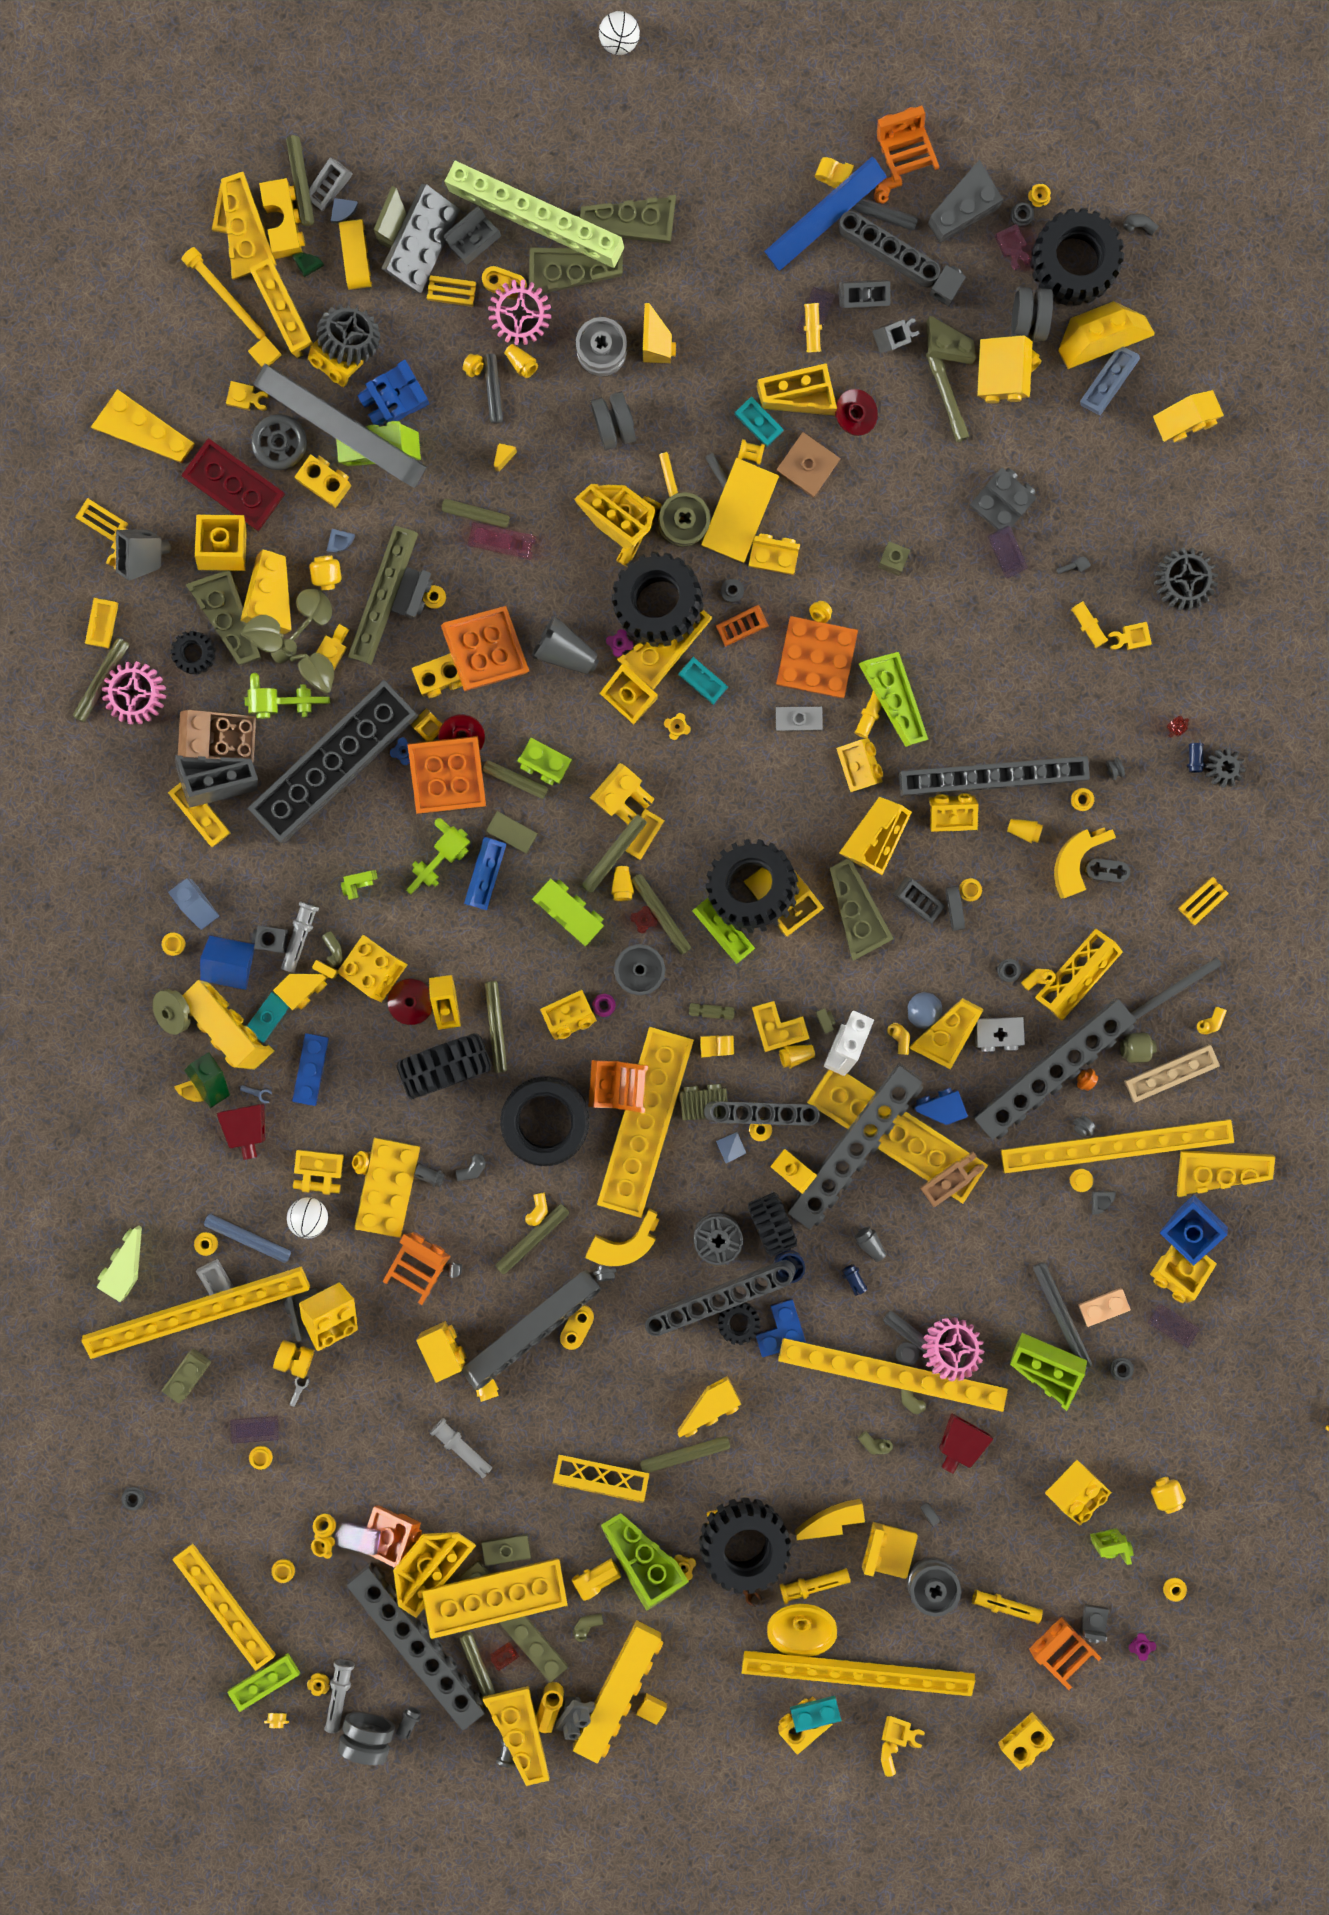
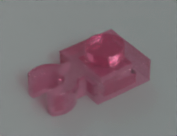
(1011, 243)

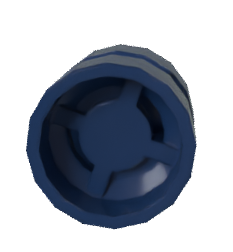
(795, 1258)

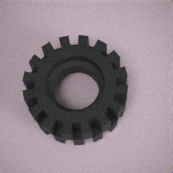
(179, 652)
(739, 1336)

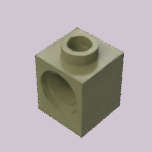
(894, 558)

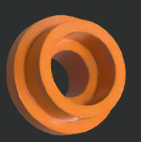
(1087, 1079)

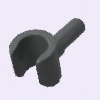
(1081, 563)
(454, 1271)

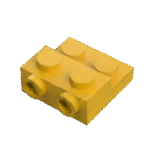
(1181, 1276)

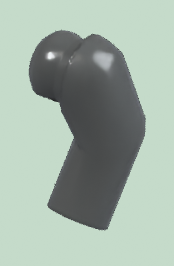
(1140, 220)
(474, 1170)

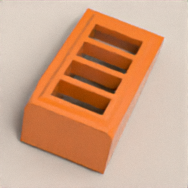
(760, 617)

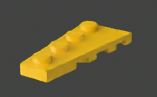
(1214, 1170)
(517, 1723)

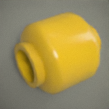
(325, 572)
(1168, 1495)

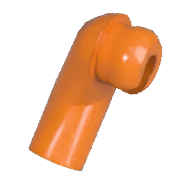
(883, 189)

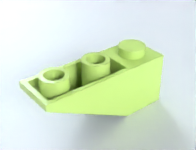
(123, 1271)

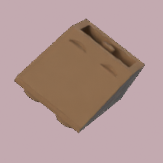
(216, 735)

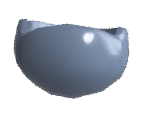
(924, 1010)

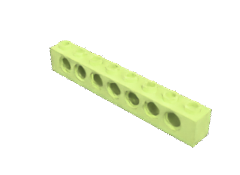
(534, 214)

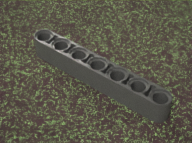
(727, 1290)
(531, 1330)

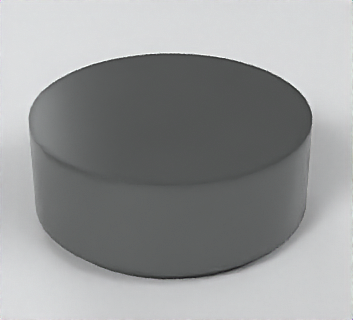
(930, 1514)

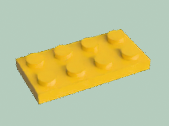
(387, 1187)

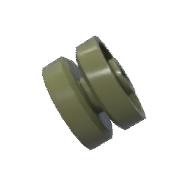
(687, 506)

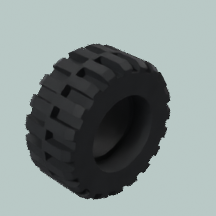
(1091, 230)
(649, 571)
(443, 1066)
(754, 1572)

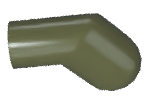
(875, 1446)
(584, 1625)

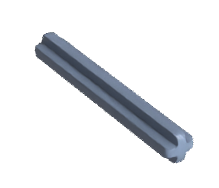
(247, 1238)

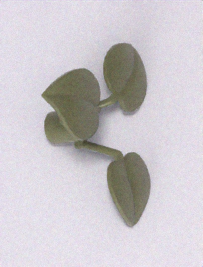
(266, 635)

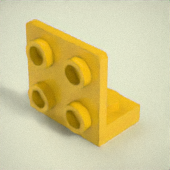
(371, 969)
(889, 1551)

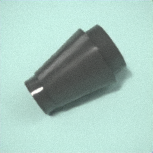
(870, 1243)

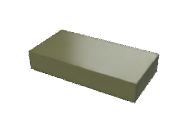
(511, 832)

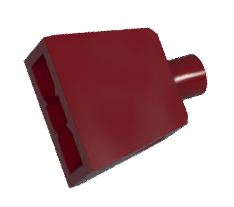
(244, 1128)
(962, 1443)

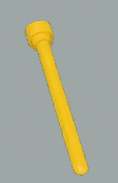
(193, 259)

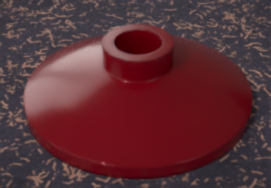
(864, 409)
(456, 723)
(410, 989)

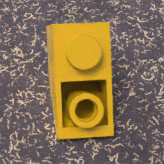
(298, 987)

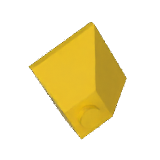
(656, 338)

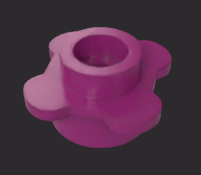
(619, 649)
(1149, 1646)

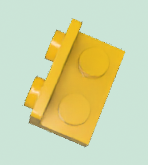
(337, 372)
(774, 554)
(860, 764)
(953, 812)
(568, 1015)

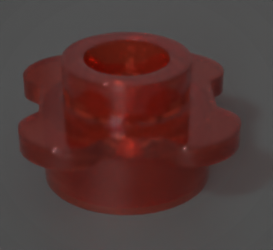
(1177, 726)
(650, 920)

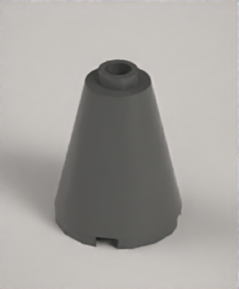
(564, 648)

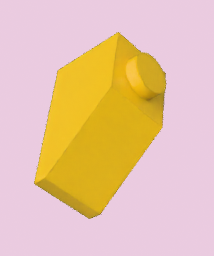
(444, 1002)

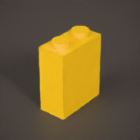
(1005, 369)

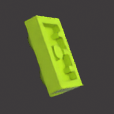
(544, 761)
(361, 880)
(1111, 1543)

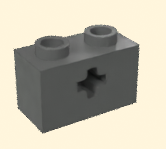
(864, 293)

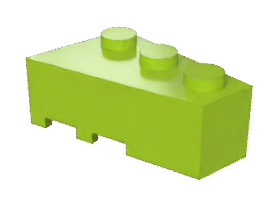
(395, 433)
(569, 911)
(1049, 1367)

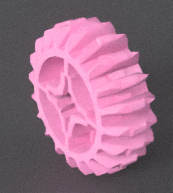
(504, 310)
(133, 703)
(955, 1332)

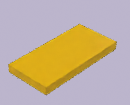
(740, 510)

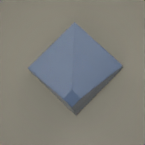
(731, 1147)

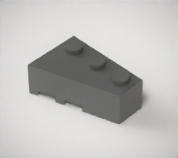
(966, 204)
(215, 779)

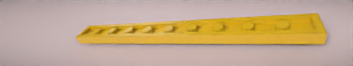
(1117, 1146)
(195, 1312)
(891, 1374)
(858, 1673)

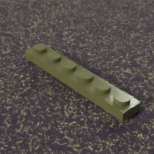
(383, 595)
(527, 1636)

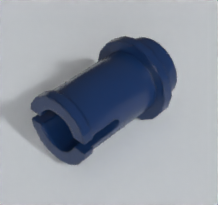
(1196, 758)
(854, 1279)

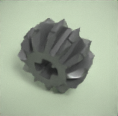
(1228, 776)

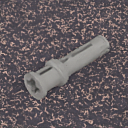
(302, 926)
(453, 1441)
(339, 1685)

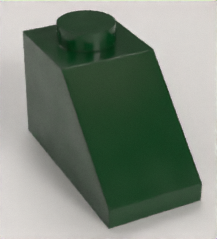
(208, 1079)

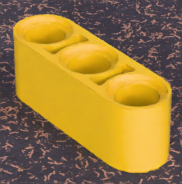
(354, 254)

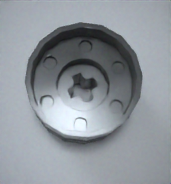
(708, 1228)

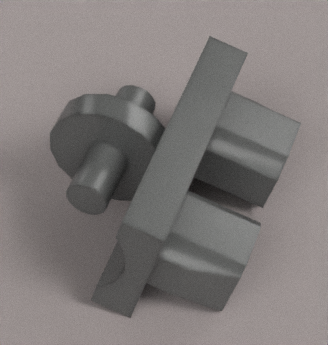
(575, 1716)

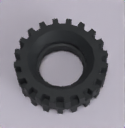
(769, 907)

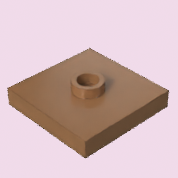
(808, 465)

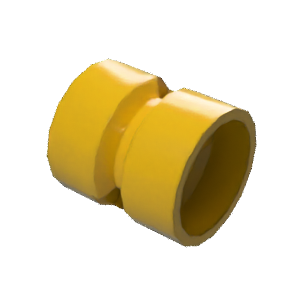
(285, 1359)

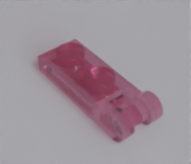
(501, 540)

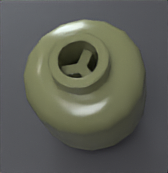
(1137, 1047)

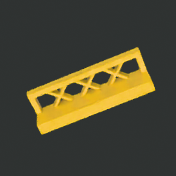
(281, 306)
(1071, 993)
(600, 1488)

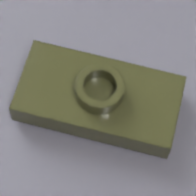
(506, 1549)

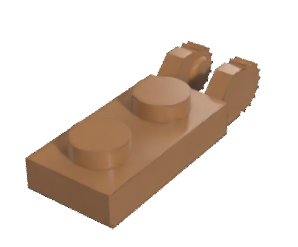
(950, 1180)

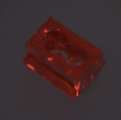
(499, 1654)

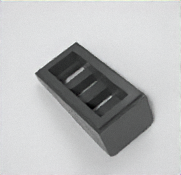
(902, 890)

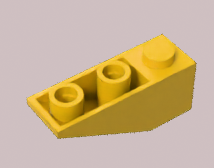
(714, 1402)

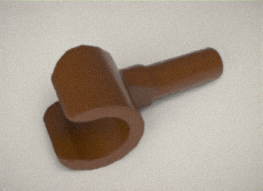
(749, 1596)

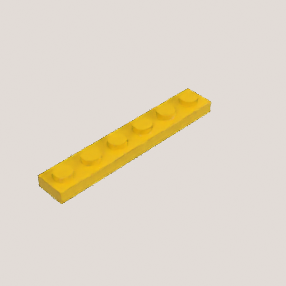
(224, 1607)

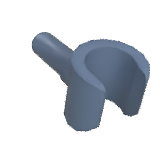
(256, 1092)

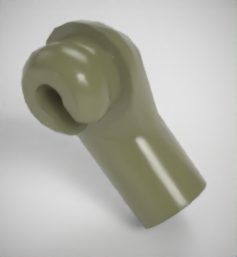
(335, 948)
(911, 1403)

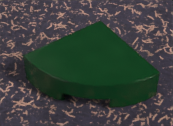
(307, 263)

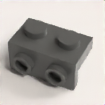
(471, 236)
(411, 591)

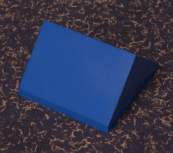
(226, 962)

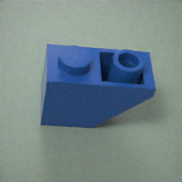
(942, 1108)

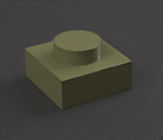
(825, 1019)

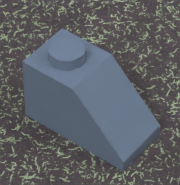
(193, 903)

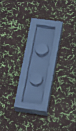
(1109, 380)

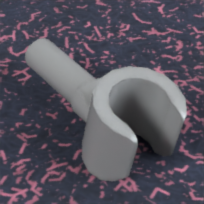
(298, 1390)

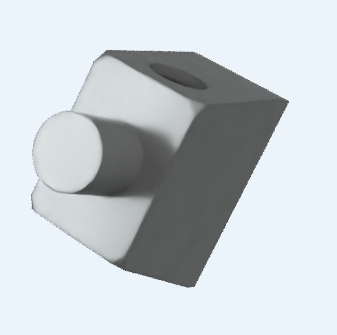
(139, 552)

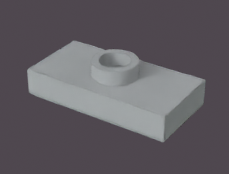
(799, 719)
(214, 1277)

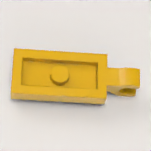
(332, 647)

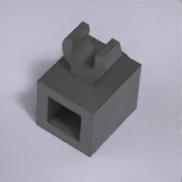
(894, 335)

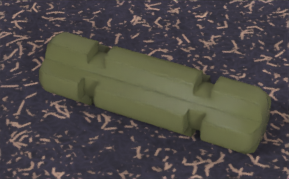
(711, 1011)

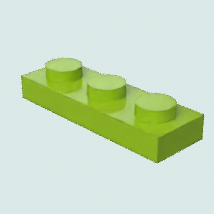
(731, 940)
(263, 1682)

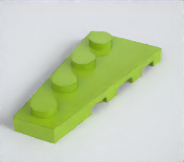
(894, 692)

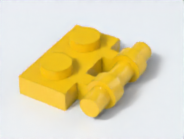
(318, 1164)

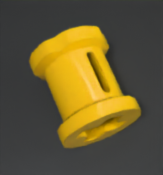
(744, 454)

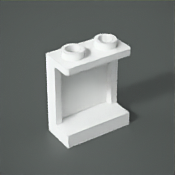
(848, 1043)

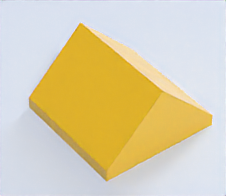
(629, 694)

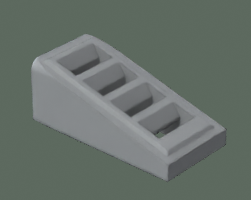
(335, 188)

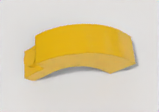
(1067, 865)
(622, 1253)

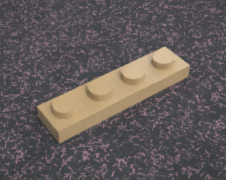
(1171, 1073)

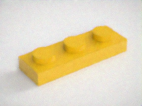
(201, 817)

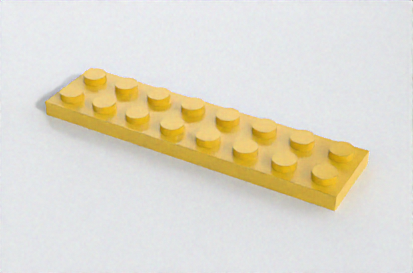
(643, 1134)
(908, 1142)

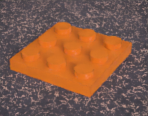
(485, 648)
(817, 657)
(446, 774)

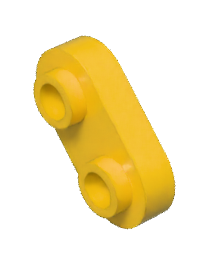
(503, 277)
(577, 1328)

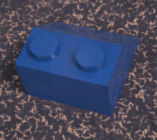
(1194, 1230)

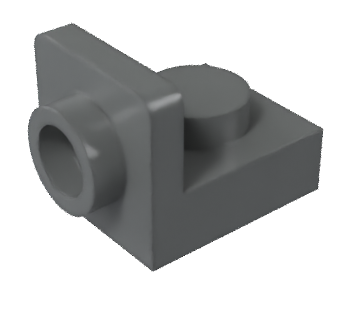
(1094, 1623)

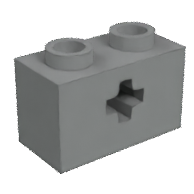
(1011, 1026)

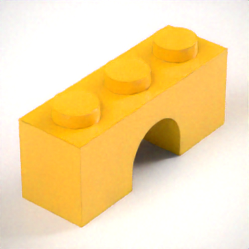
(279, 197)

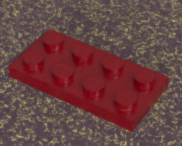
(233, 484)

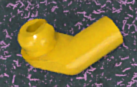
(1039, 976)
(1212, 1024)
(886, 1758)

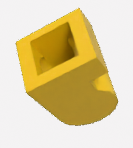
(833, 172)
(716, 1045)

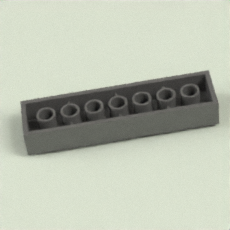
(333, 762)

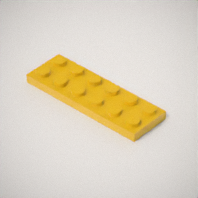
(494, 1598)

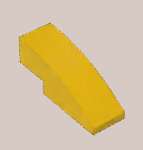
(830, 1520)

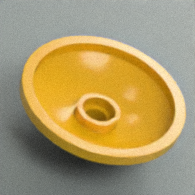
(802, 1630)

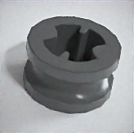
(1115, 768)

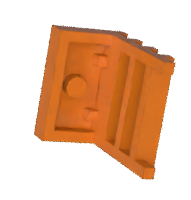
(901, 131)
(617, 1085)
(423, 1251)
(1052, 1641)

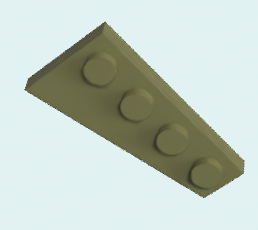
(860, 917)

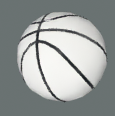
(619, 33)
(307, 1218)

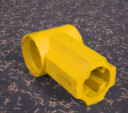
(594, 1580)
(549, 1707)

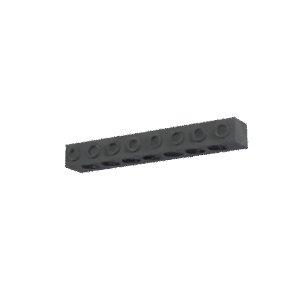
(993, 776)
(1058, 1056)
(899, 1077)
(462, 1713)

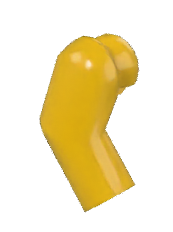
(902, 1036)
(539, 1212)

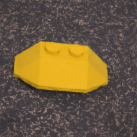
(1102, 332)
(617, 512)
(428, 1566)

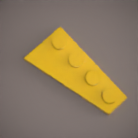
(244, 227)
(138, 426)
(655, 662)

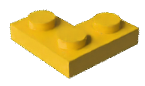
(773, 1032)

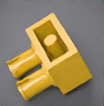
(616, 789)

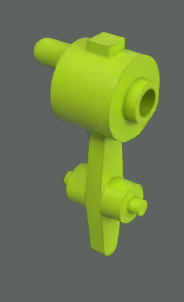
(265, 701)
(451, 846)

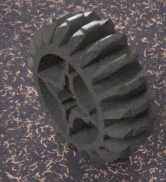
(361, 341)
(1186, 588)

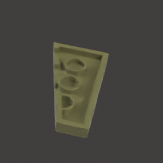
(635, 220)
(566, 268)
(223, 607)

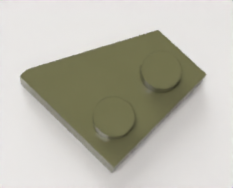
(948, 343)

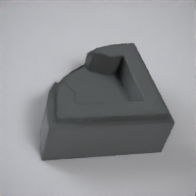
(1101, 1200)

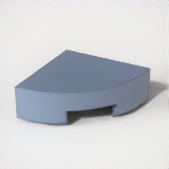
(342, 210)
(339, 540)

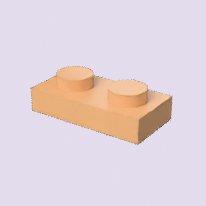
(1104, 1307)

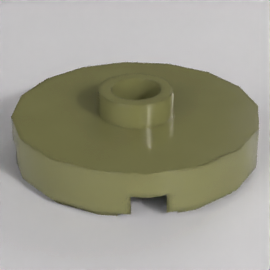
(171, 1011)

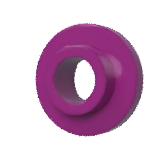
(603, 997)

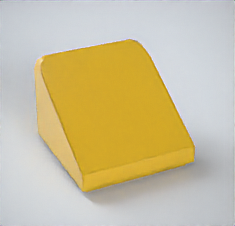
(503, 455)
(427, 725)
(651, 1709)

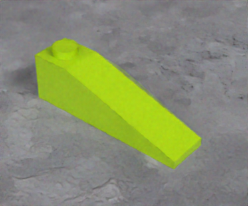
(645, 1564)

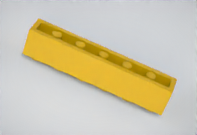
(617, 1691)

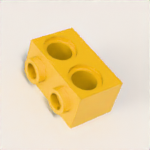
(321, 483)
(436, 668)
(1021, 1737)
(801, 1740)

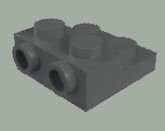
(1003, 499)

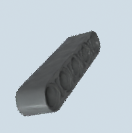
(883, 239)
(772, 1111)

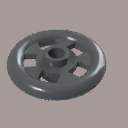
(263, 430)

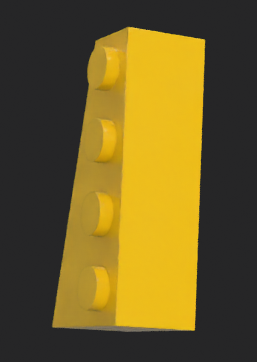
(225, 1027)

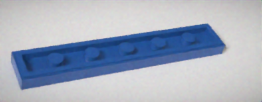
(825, 213)

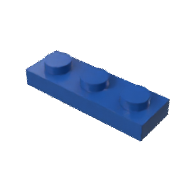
(485, 873)
(310, 1069)

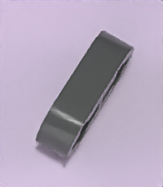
(1106, 876)
(955, 908)

